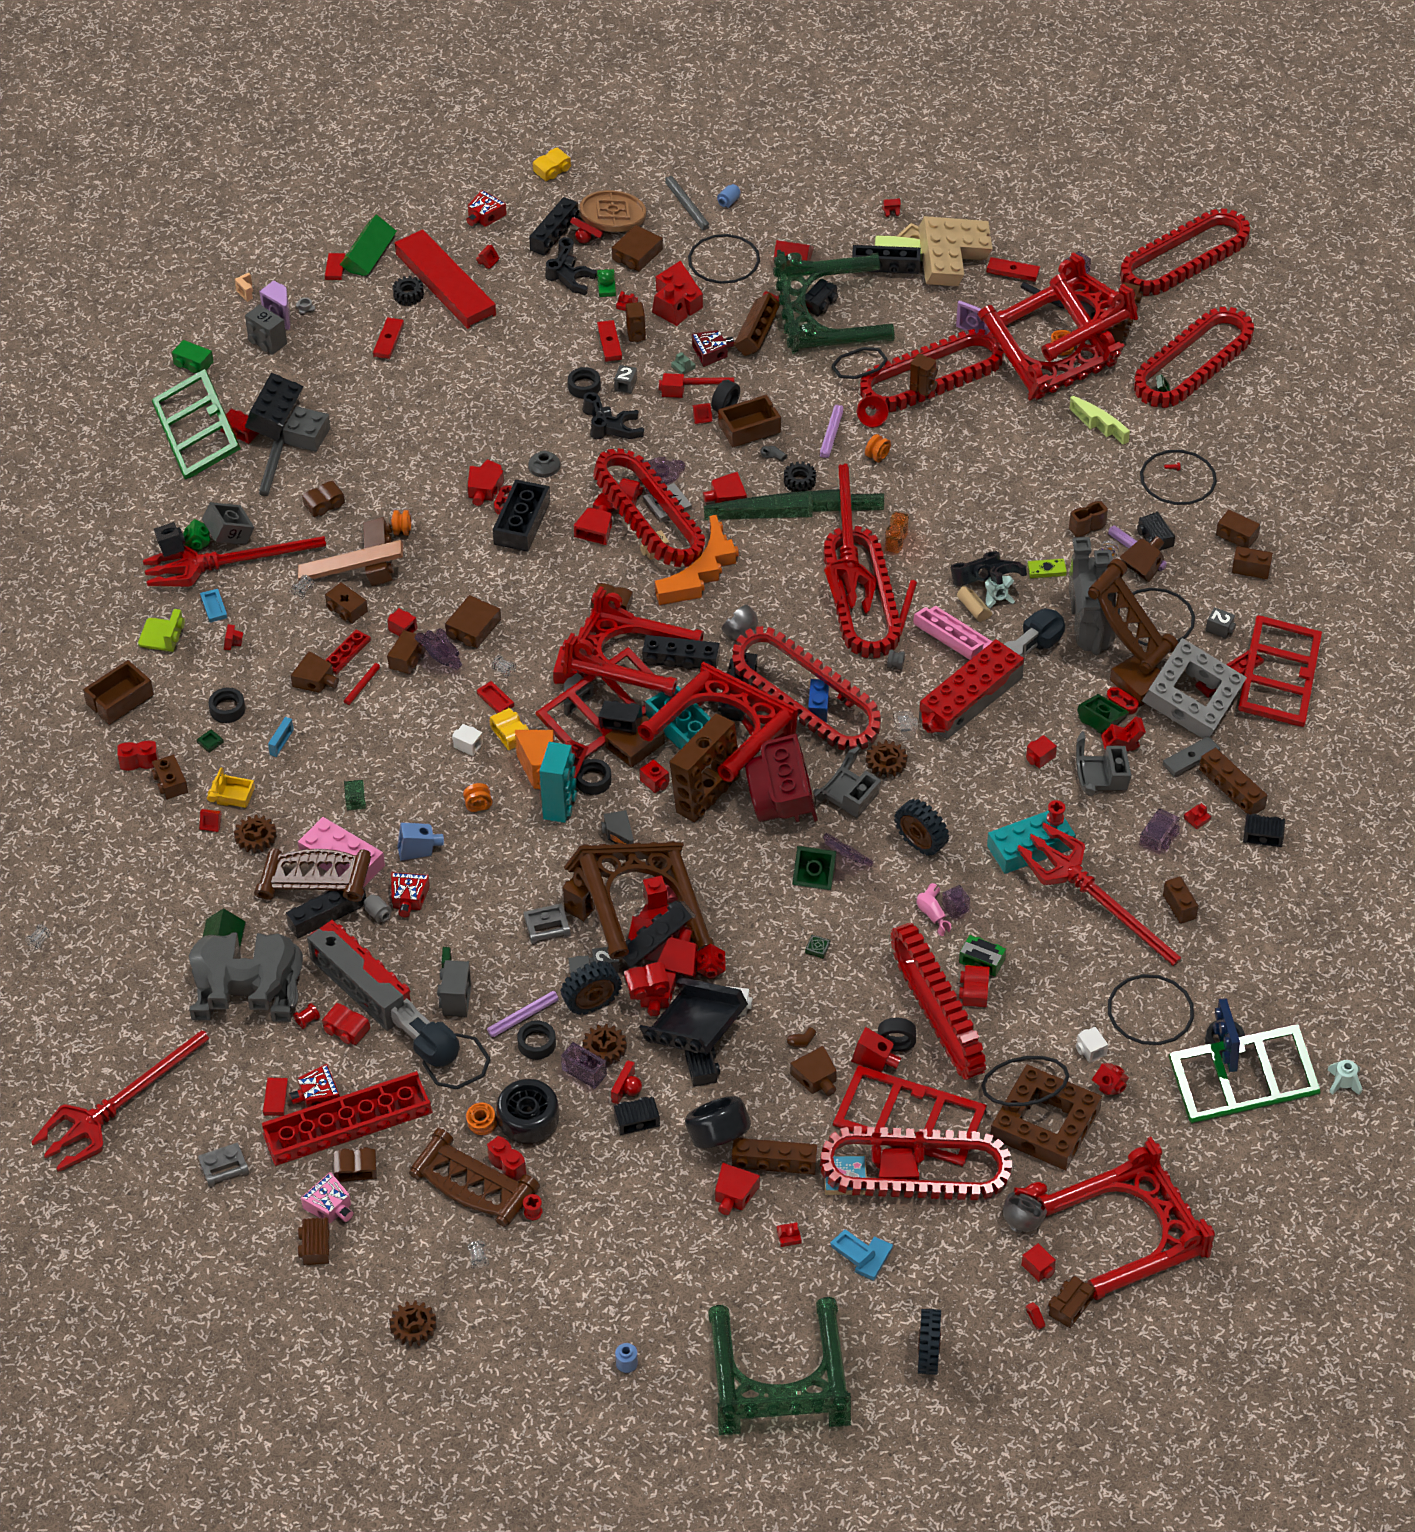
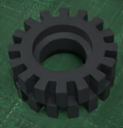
(408, 284)
(799, 484)

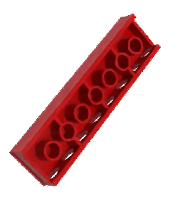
(445, 278)
(346, 1118)

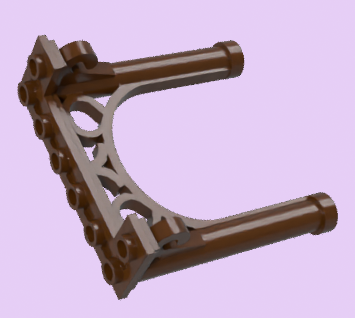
(660, 858)

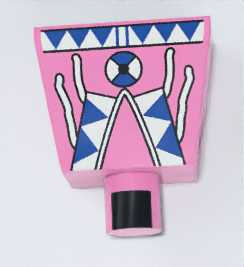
(328, 1200)

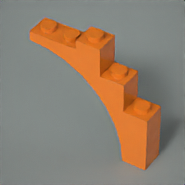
(690, 582)

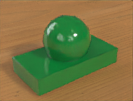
(606, 283)

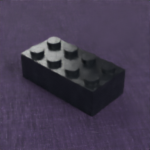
(274, 406)
(521, 515)

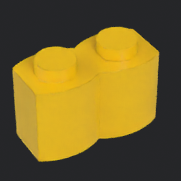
(551, 164)
(504, 727)

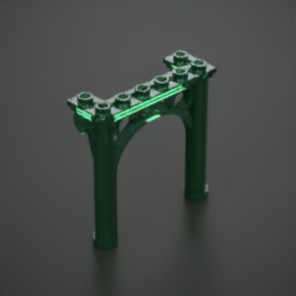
(806, 336)
(781, 1398)

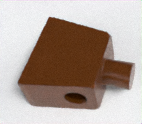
(1144, 557)
(313, 674)
(815, 1071)

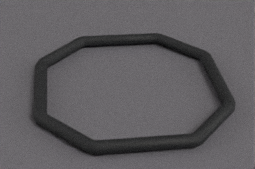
(865, 373)
(469, 1081)

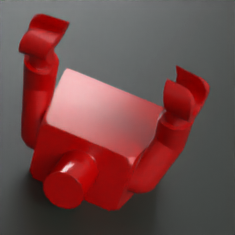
(898, 1161)

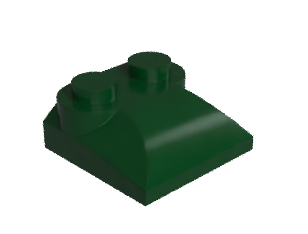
(1100, 713)

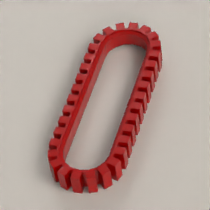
(1176, 238)
(1182, 342)
(935, 352)
(636, 519)
(884, 587)
(815, 668)
(938, 1001)
(921, 1186)

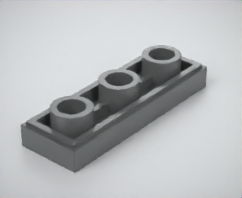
(1189, 756)

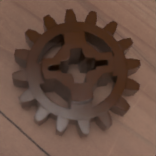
(886, 758)
(255, 833)
(614, 1045)
(413, 1323)

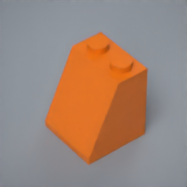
(531, 750)

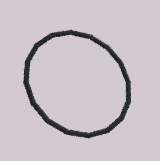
(728, 281)
(1172, 502)
(1174, 594)
(1151, 1042)
(1029, 1102)

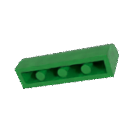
(368, 246)

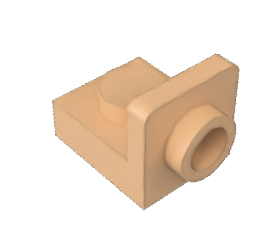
(244, 286)

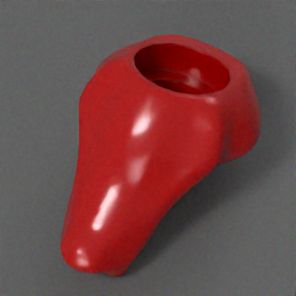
(1033, 1190)

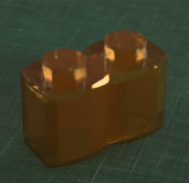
(896, 532)

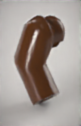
(801, 1040)

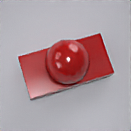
(584, 232)
(626, 1083)

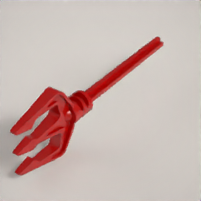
(193, 564)
(848, 564)
(1069, 869)
(89, 1123)

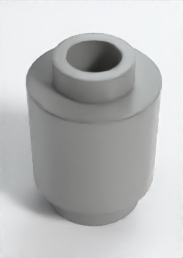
(377, 908)

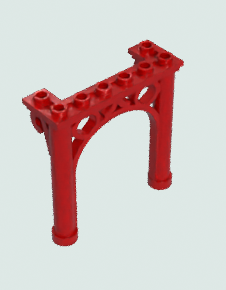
(1120, 306)
(1030, 369)
(606, 614)
(703, 688)
(1142, 1165)

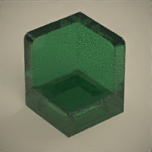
(354, 795)

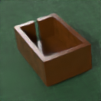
(749, 420)
(118, 692)

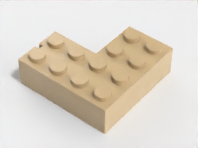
(949, 241)

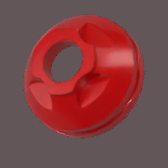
(880, 414)

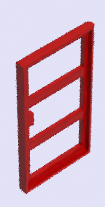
(1305, 673)
(570, 693)
(918, 1091)

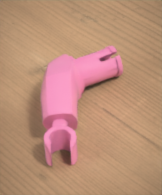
(929, 905)

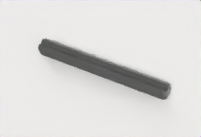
(687, 202)
(271, 466)

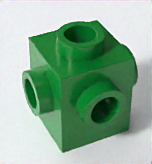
(196, 535)

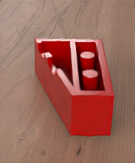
(683, 284)

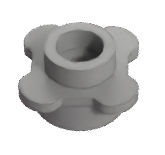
(305, 305)

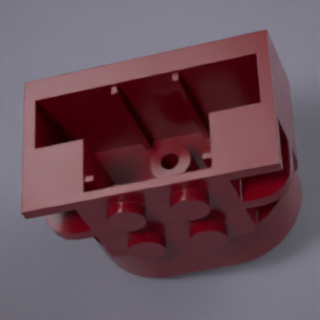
(780, 781)

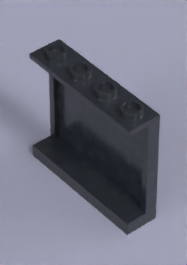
(696, 1016)

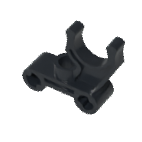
(564, 270)
(605, 423)
(991, 566)

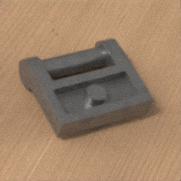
(545, 918)
(222, 1159)

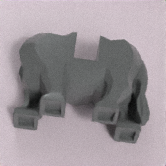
(1090, 626)
(269, 975)

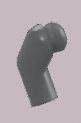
(772, 451)

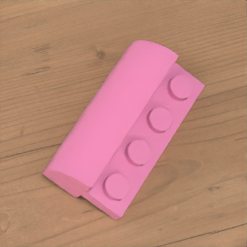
(950, 631)

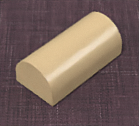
(974, 604)

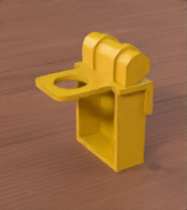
(231, 790)

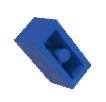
(819, 699)

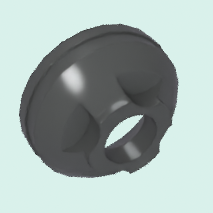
(544, 468)

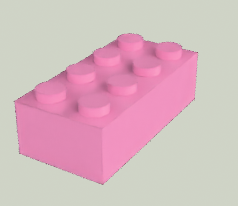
(331, 836)

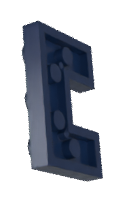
(1227, 1032)

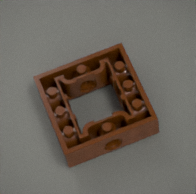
(696, 790)
(1034, 1140)

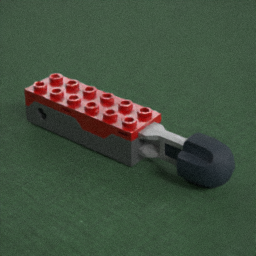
(987, 676)
(379, 992)

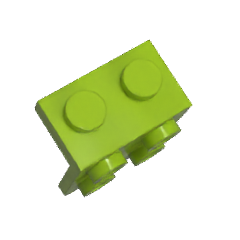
(162, 633)

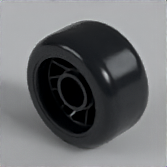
(527, 1111)
(717, 1122)

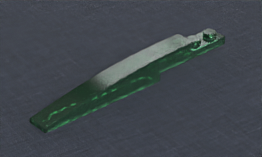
(791, 505)

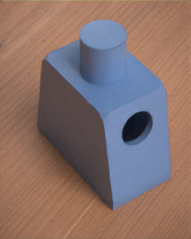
(417, 840)

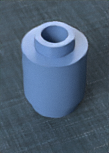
(728, 195)
(626, 1357)

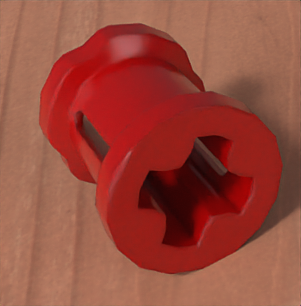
(1055, 816)
(306, 1015)
(532, 1205)

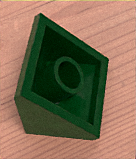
(814, 867)
(223, 924)

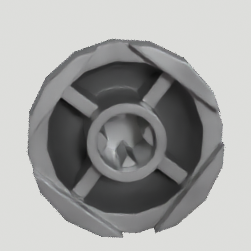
(743, 619)
(1023, 1212)

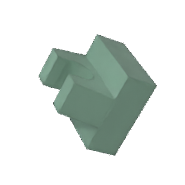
(682, 364)

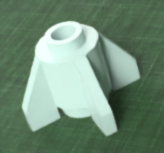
(998, 592)
(1345, 1076)

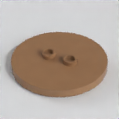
(612, 211)

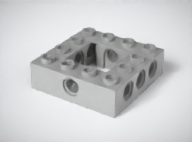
(1184, 709)

